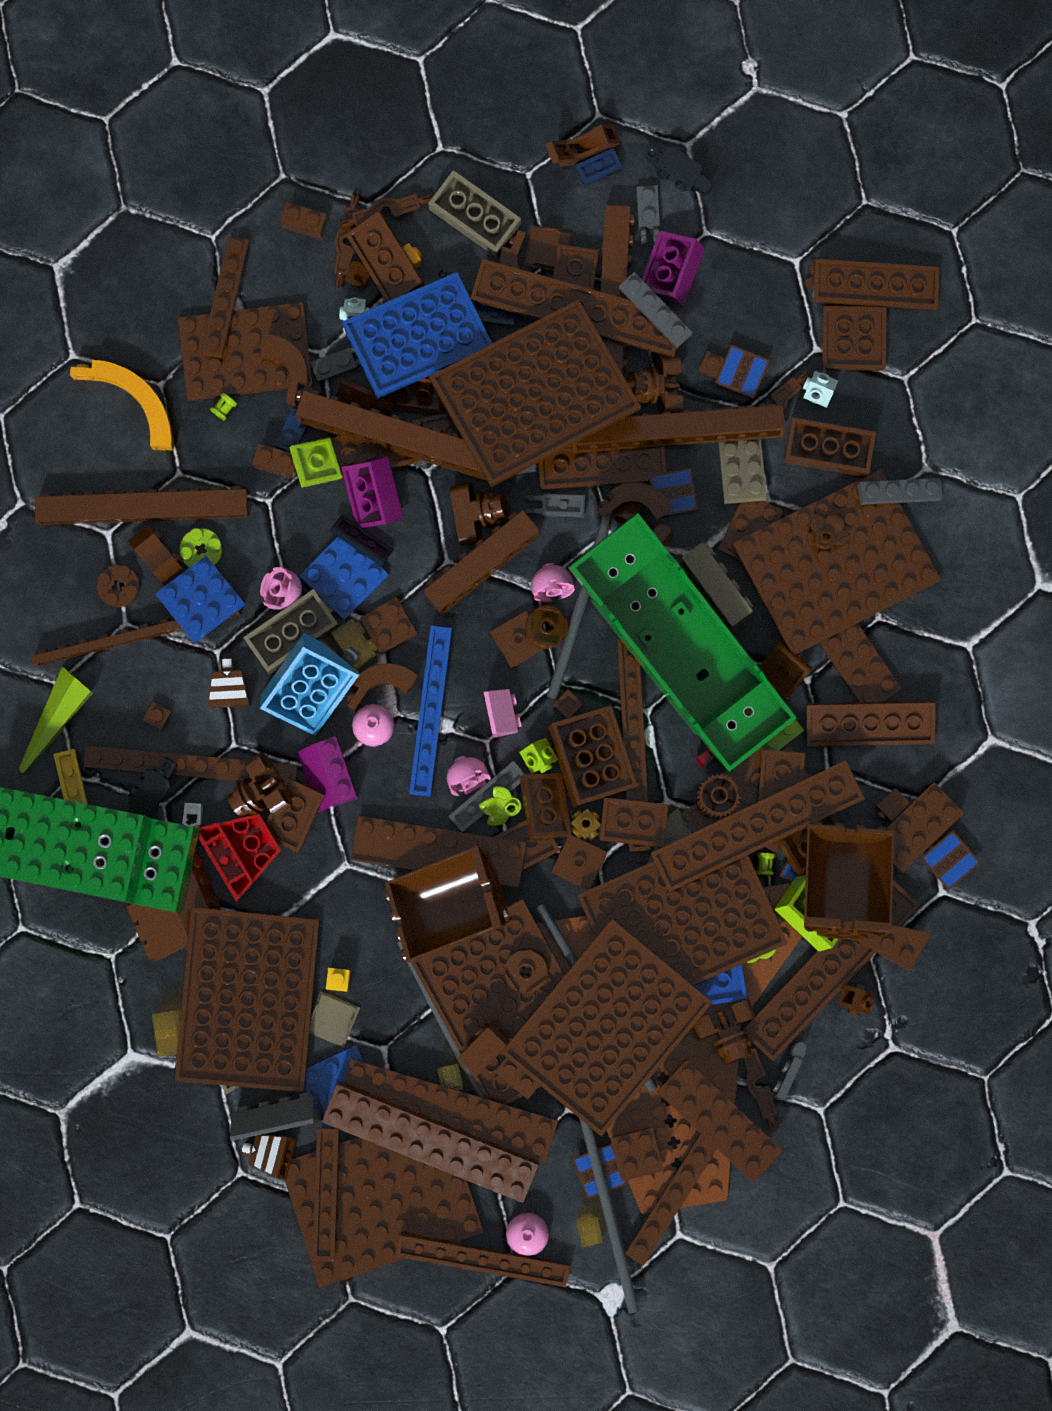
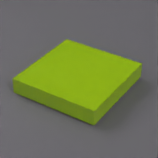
(315, 462)

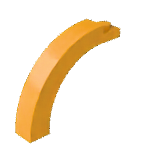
(159, 423)

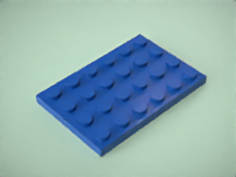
(416, 334)

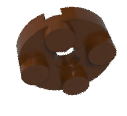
(129, 591)
(537, 635)
(528, 959)

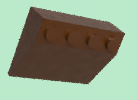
(592, 756)

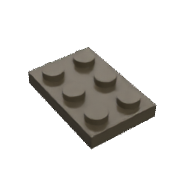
(742, 471)

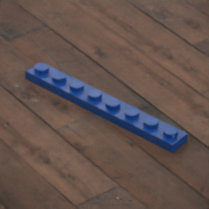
(430, 711)

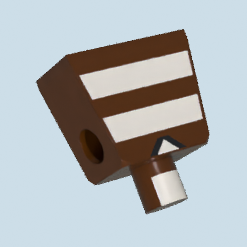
(228, 687)
(270, 1154)

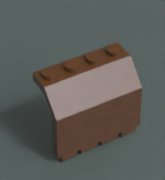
(167, 930)

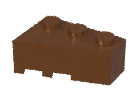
(899, 946)

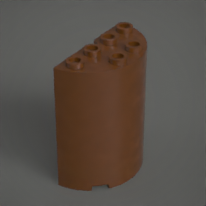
(848, 881)
(446, 904)

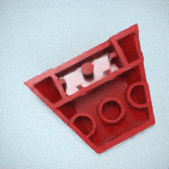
(239, 850)

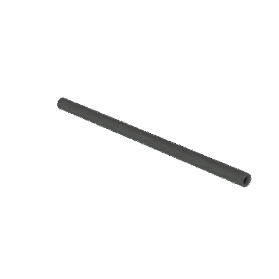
(576, 619)
(570, 956)
(469, 1076)
(610, 1218)

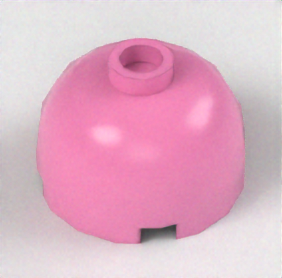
(551, 582)
(280, 588)
(373, 725)
(466, 775)
(527, 1234)

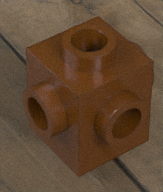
(856, 999)

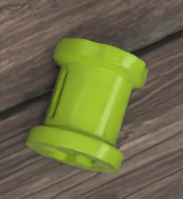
(223, 406)
(765, 864)

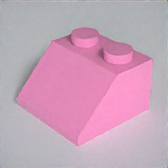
(501, 712)

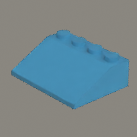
(308, 685)

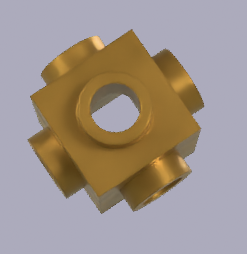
(592, 830)

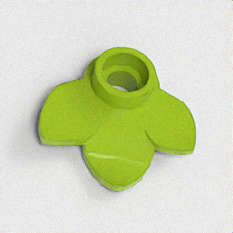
(497, 806)

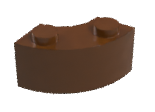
(155, 555)

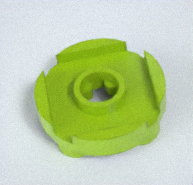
(197, 538)

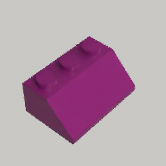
(673, 266)
(372, 492)
(327, 772)

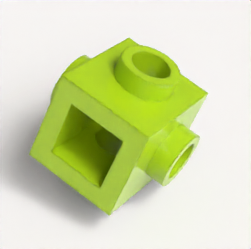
(539, 756)

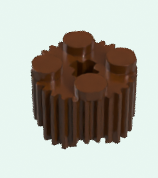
(724, 806)

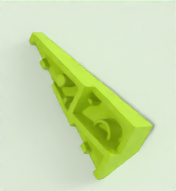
(64, 701)

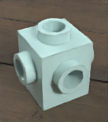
(352, 308)
(819, 388)

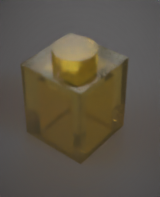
(451, 1076)
(589, 1230)

